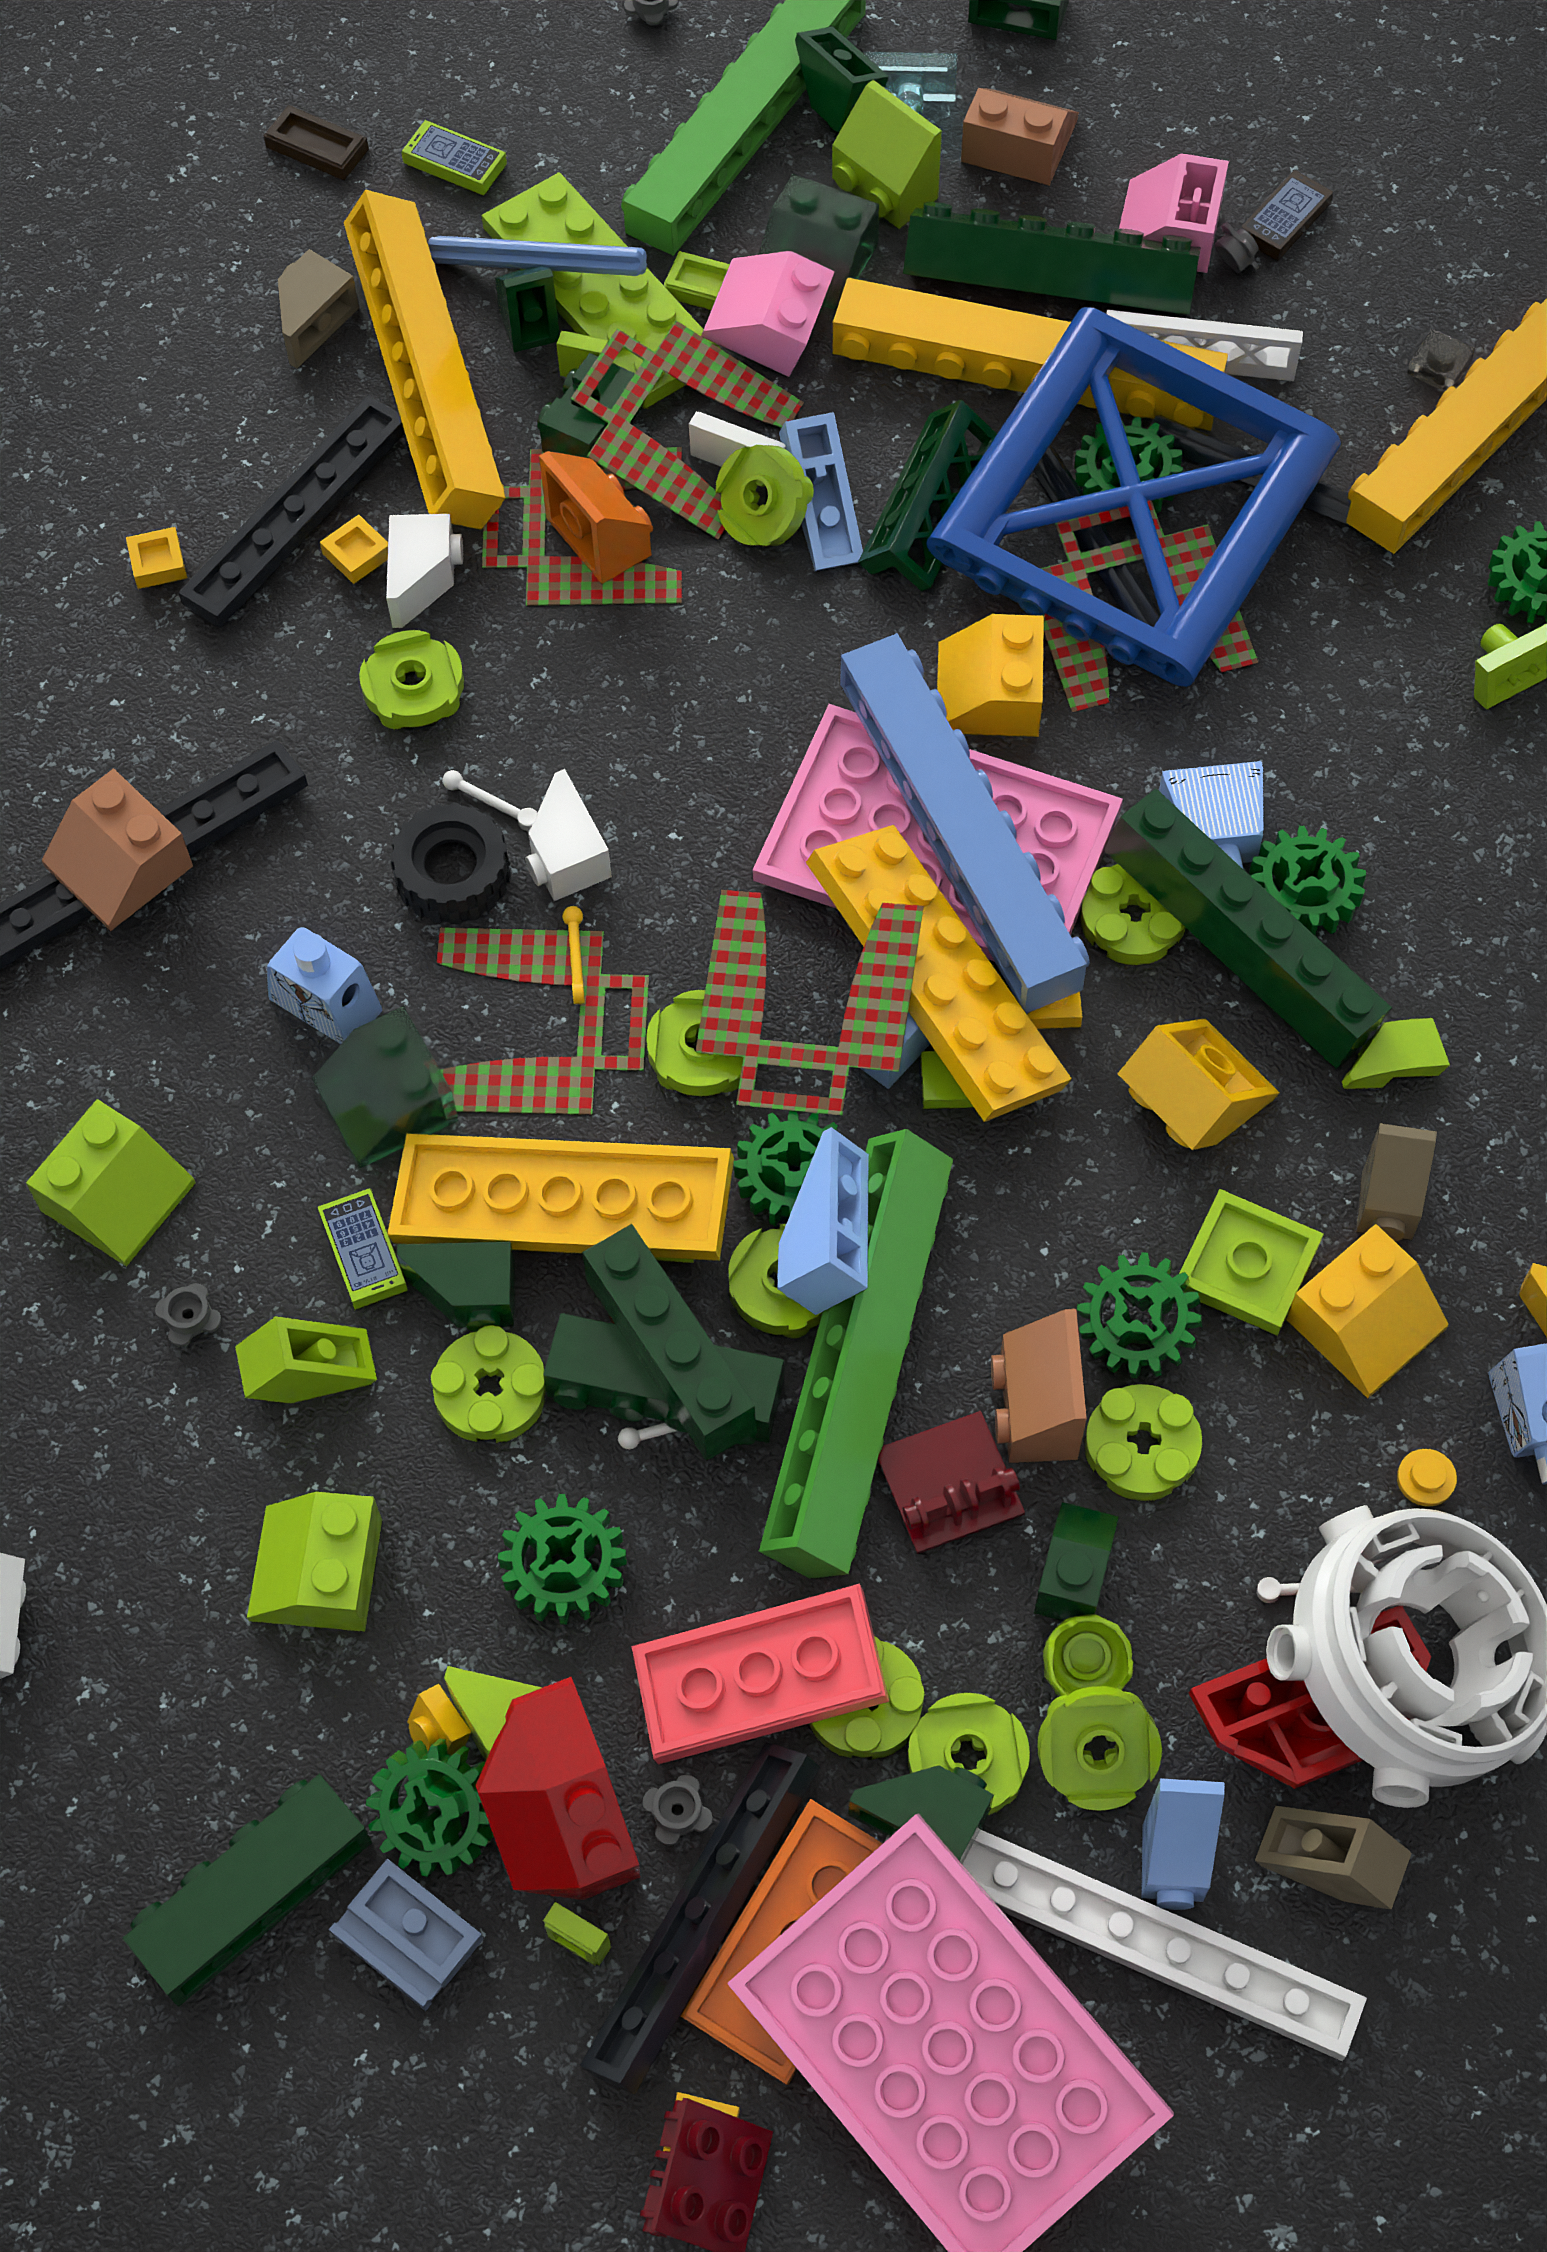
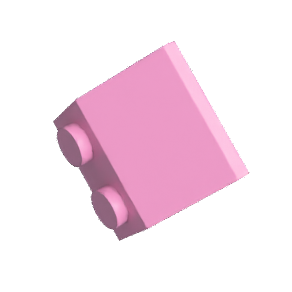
(768, 308)

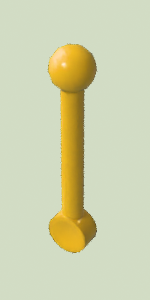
(573, 917)

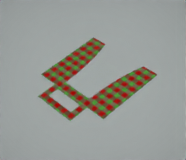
(645, 461)
(567, 578)
(1084, 663)
(872, 1020)
(542, 1083)

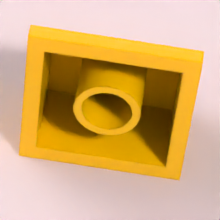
(994, 676)
(1196, 1082)
(1369, 1311)

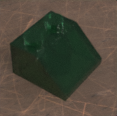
(825, 228)
(384, 1087)

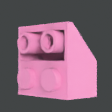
(1178, 200)

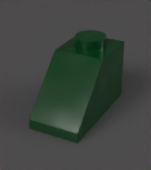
(834, 73)
(528, 307)
(464, 1280)
(1075, 1562)
(947, 1801)

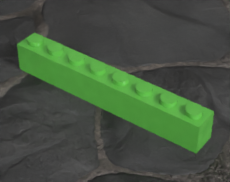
(729, 125)
(857, 1366)

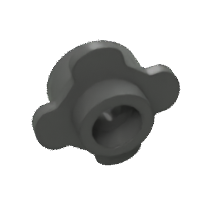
(650, 10)
(1237, 249)
(186, 1299)
(683, 1793)

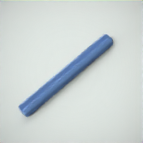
(531, 254)

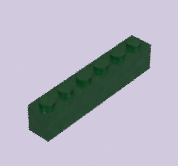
(1051, 259)
(1246, 928)

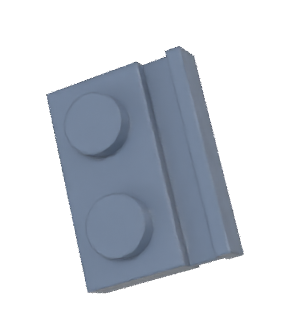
(406, 1934)

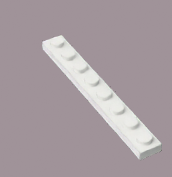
(1166, 1946)

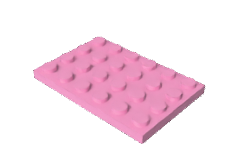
(849, 792)
(950, 2047)

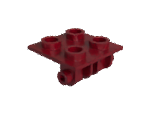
(950, 1482)
(708, 2178)

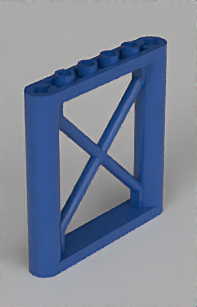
(1184, 634)

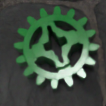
(1147, 451)
(1521, 571)
(1307, 879)
(768, 1168)
(1156, 1298)
(547, 1541)
(422, 1831)

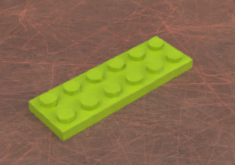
(592, 301)

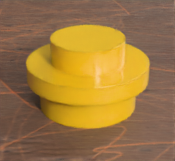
(1426, 1477)

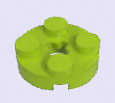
(787, 495)
(412, 704)
(1114, 931)
(679, 1065)
(755, 1292)
(1150, 1409)
(489, 1417)
(1094, 1712)
(890, 1724)
(989, 1729)

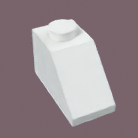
(419, 563)
(566, 843)

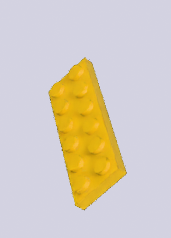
(955, 988)
(561, 1194)

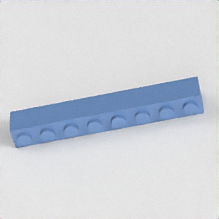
(963, 823)

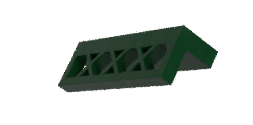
(923, 476)

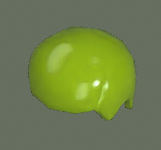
(1087, 1654)

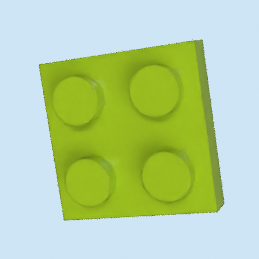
(1250, 1261)

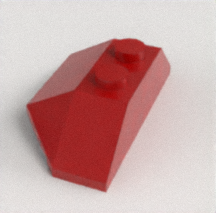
(1277, 1722)
(555, 1800)

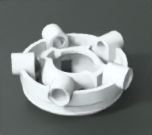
(1373, 1680)

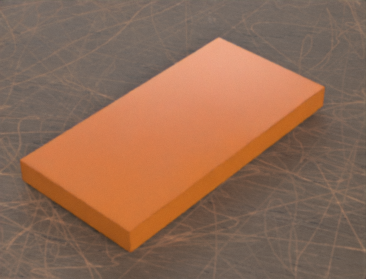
(807, 1867)

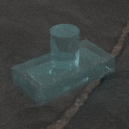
(918, 76)

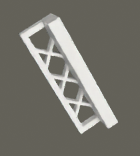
(1250, 349)

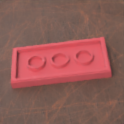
(759, 1674)

